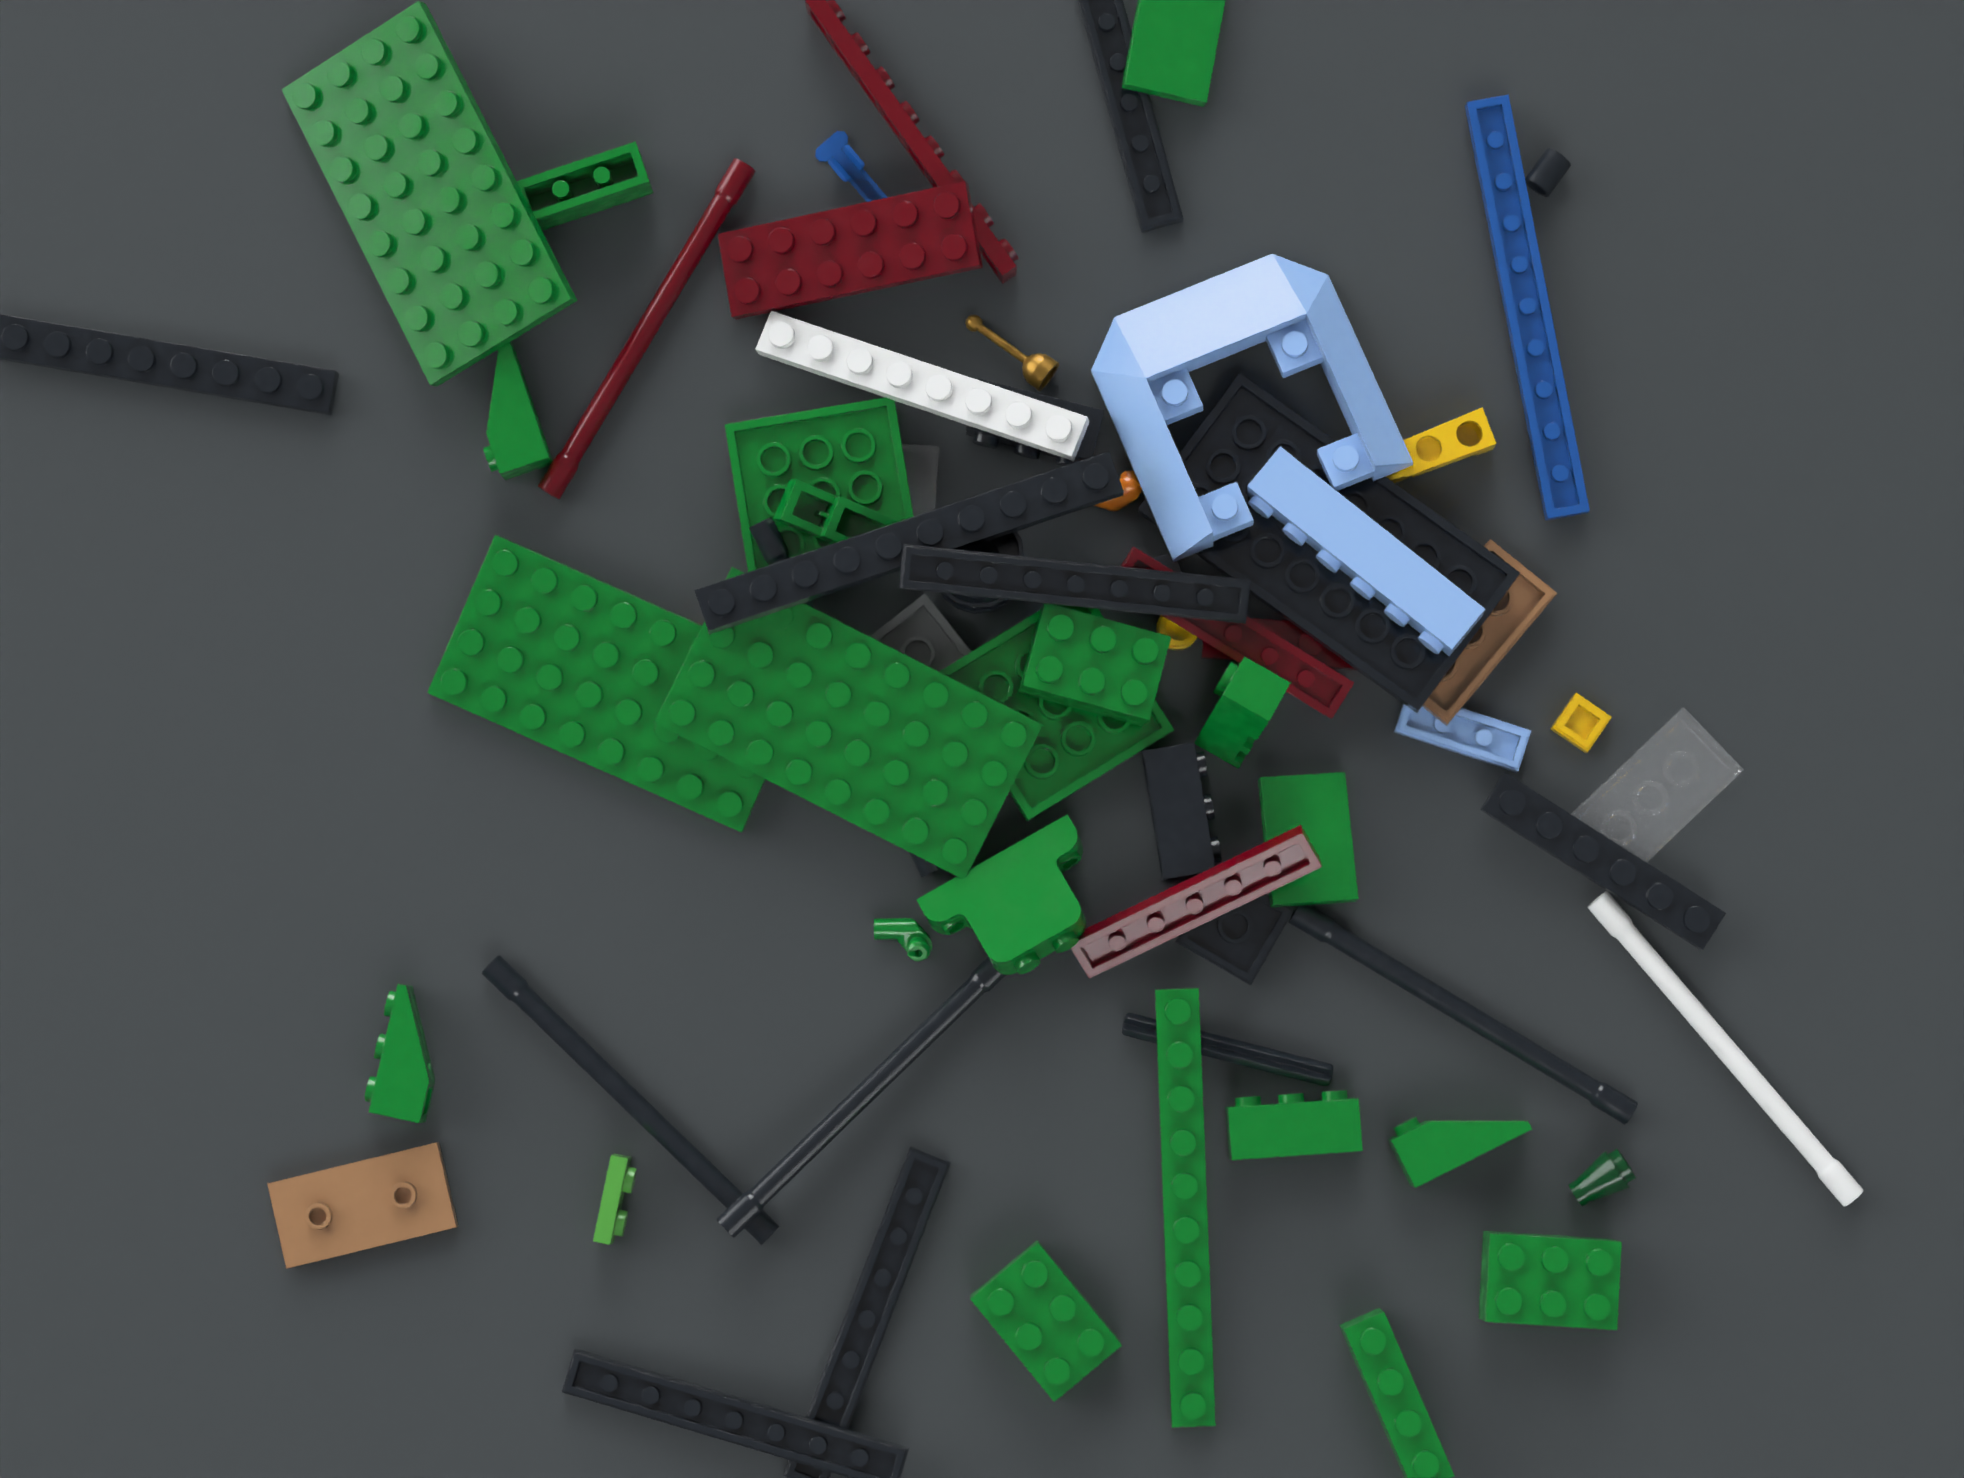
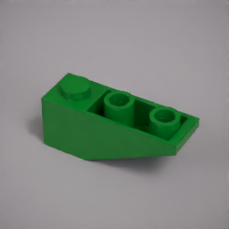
(405, 1067)

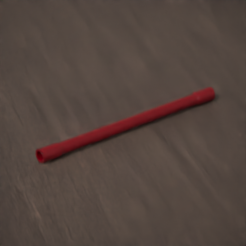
(725, 197)

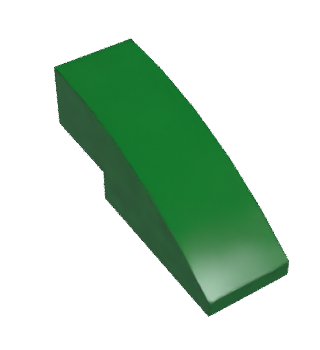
(826, 515)

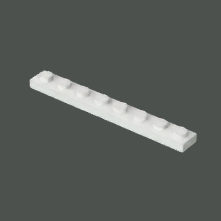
(923, 385)

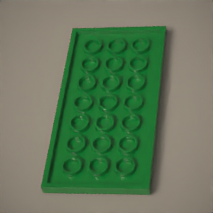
(428, 194)
(585, 677)
(853, 729)

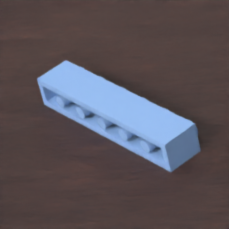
(1364, 552)

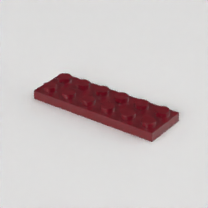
(850, 250)

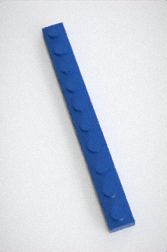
(1527, 307)

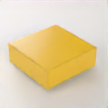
(1581, 723)

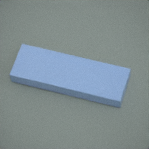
(1468, 735)

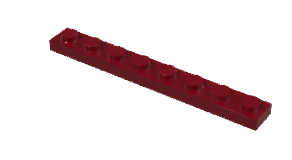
(903, 121)

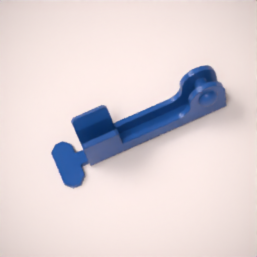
(848, 165)

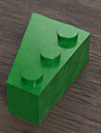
(1242, 712)

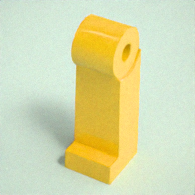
(1447, 444)

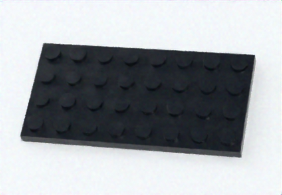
(1288, 577)

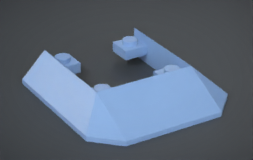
(1148, 386)

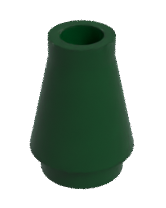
(1602, 1178)

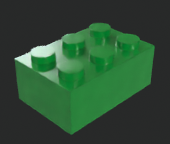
(1094, 664)
(1550, 1280)
(1045, 1320)

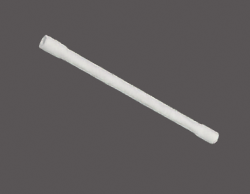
(1829, 1170)

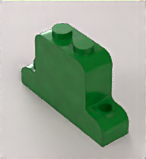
(1016, 900)

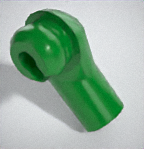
(907, 933)

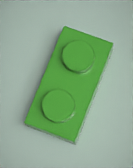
(611, 1218)

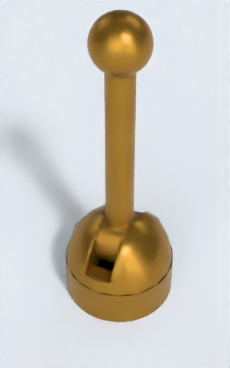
(1036, 368)

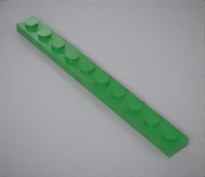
(1185, 1207)

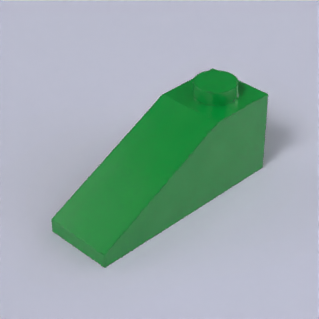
(513, 423)
(1441, 1145)

